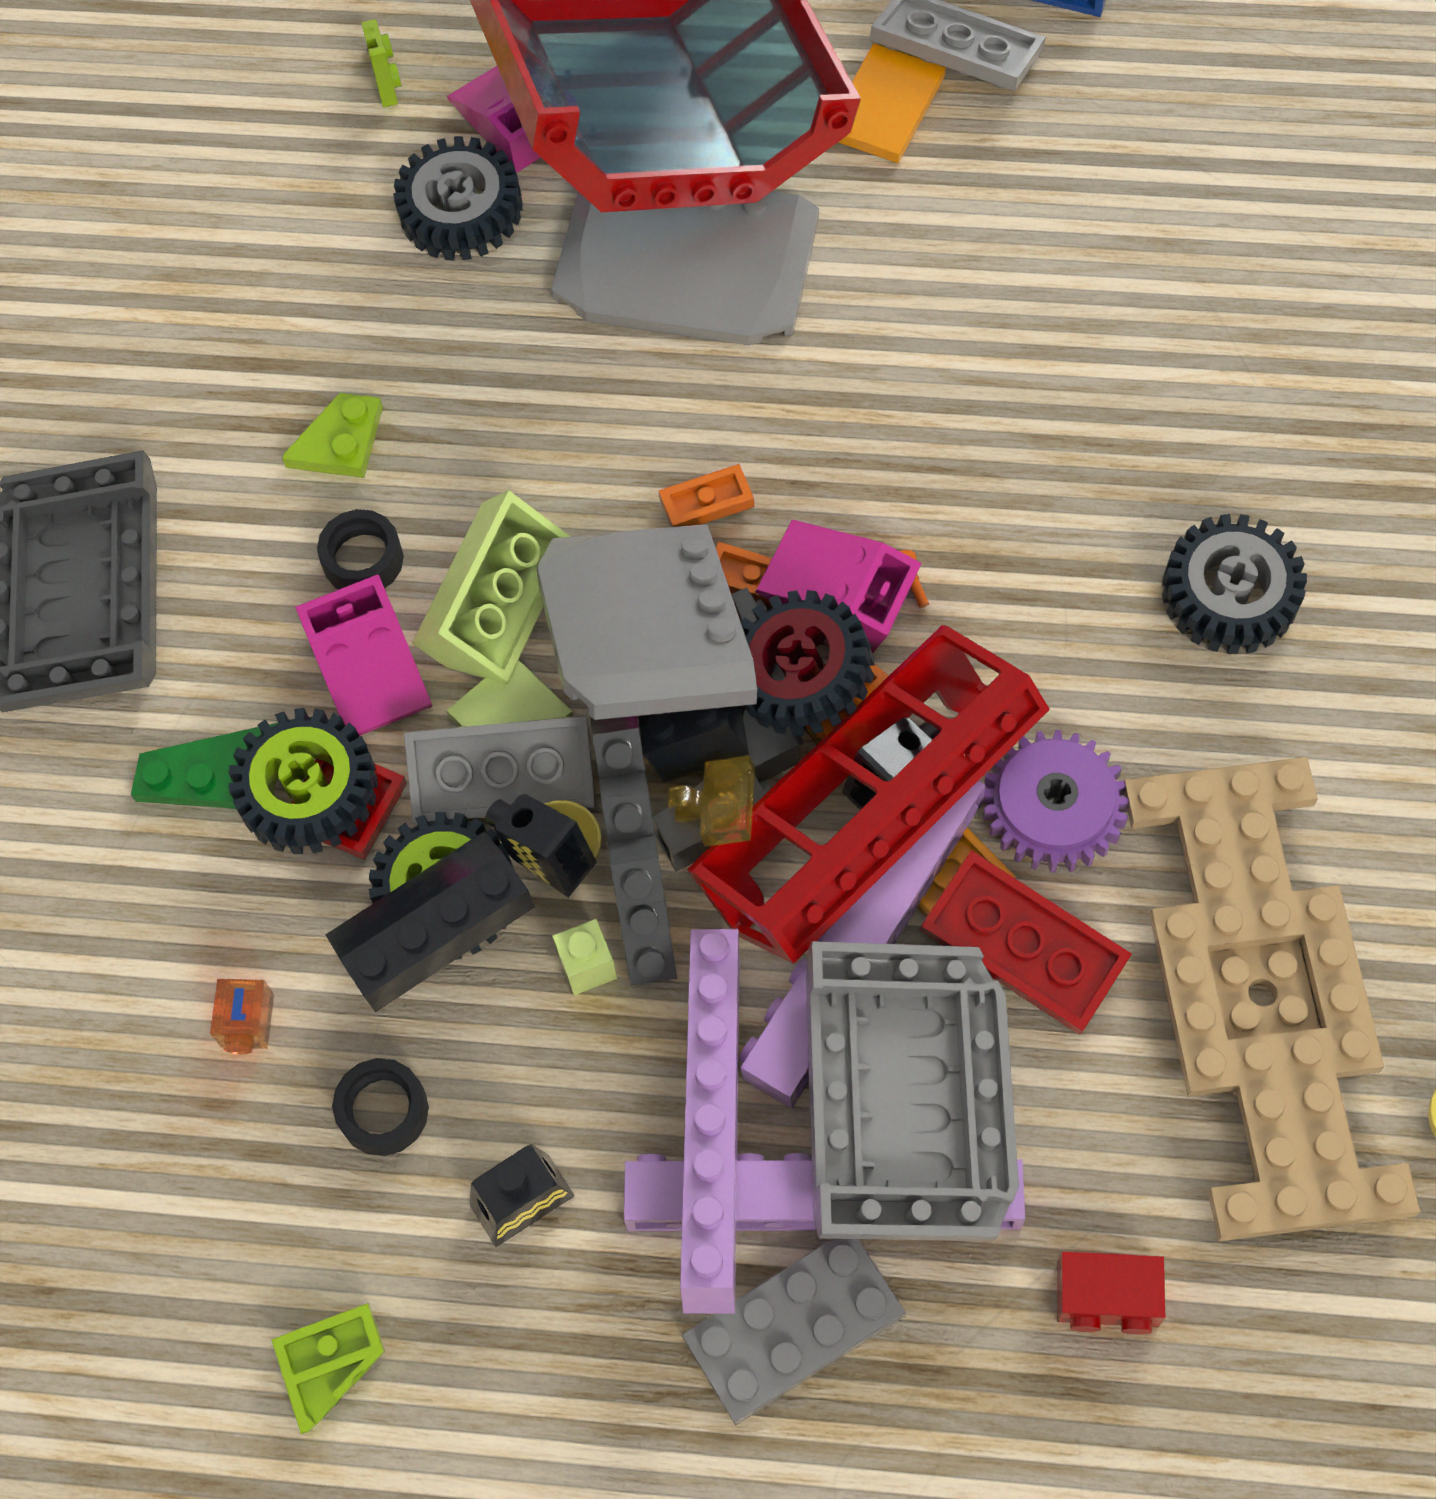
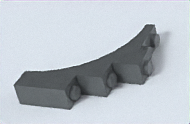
(768, 750)
(633, 850)

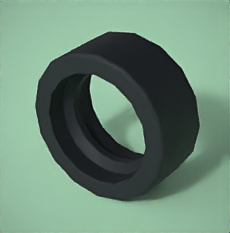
(351, 525)
(360, 1077)

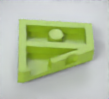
(385, 74)
(338, 438)
(327, 1361)

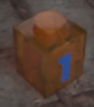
(242, 1015)

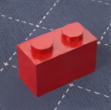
(1110, 1291)

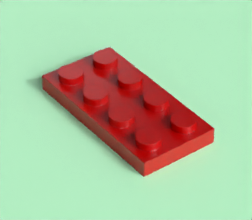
(1027, 942)

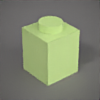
(585, 957)

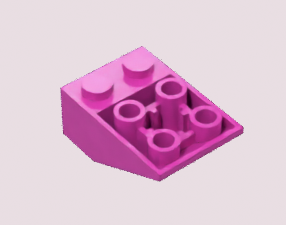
(492, 114)
(851, 568)
(364, 655)

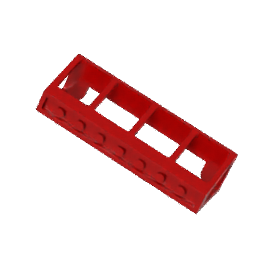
(896, 817)

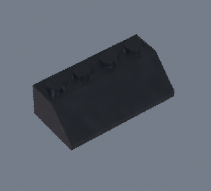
(430, 921)

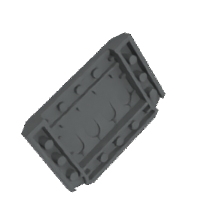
(77, 581)

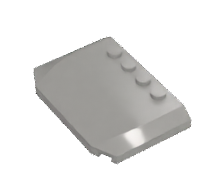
(690, 269)
(645, 623)
(908, 1093)

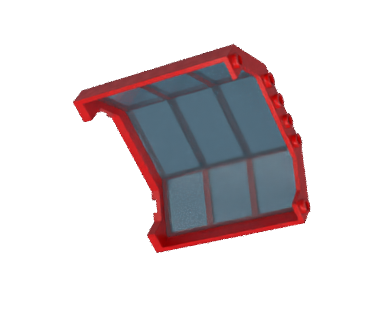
(671, 94)

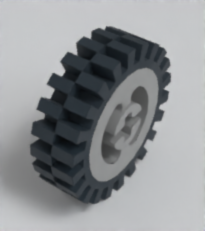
(466, 217)
(1243, 557)

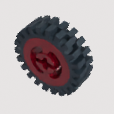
(807, 693)

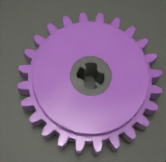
(1049, 831)

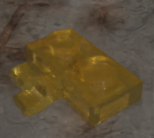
(723, 804)

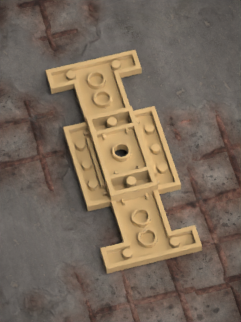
(1274, 1055)

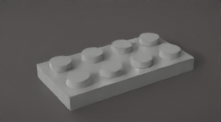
(959, 40)
(478, 764)
(793, 1326)

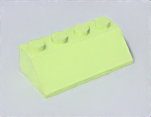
(490, 591)

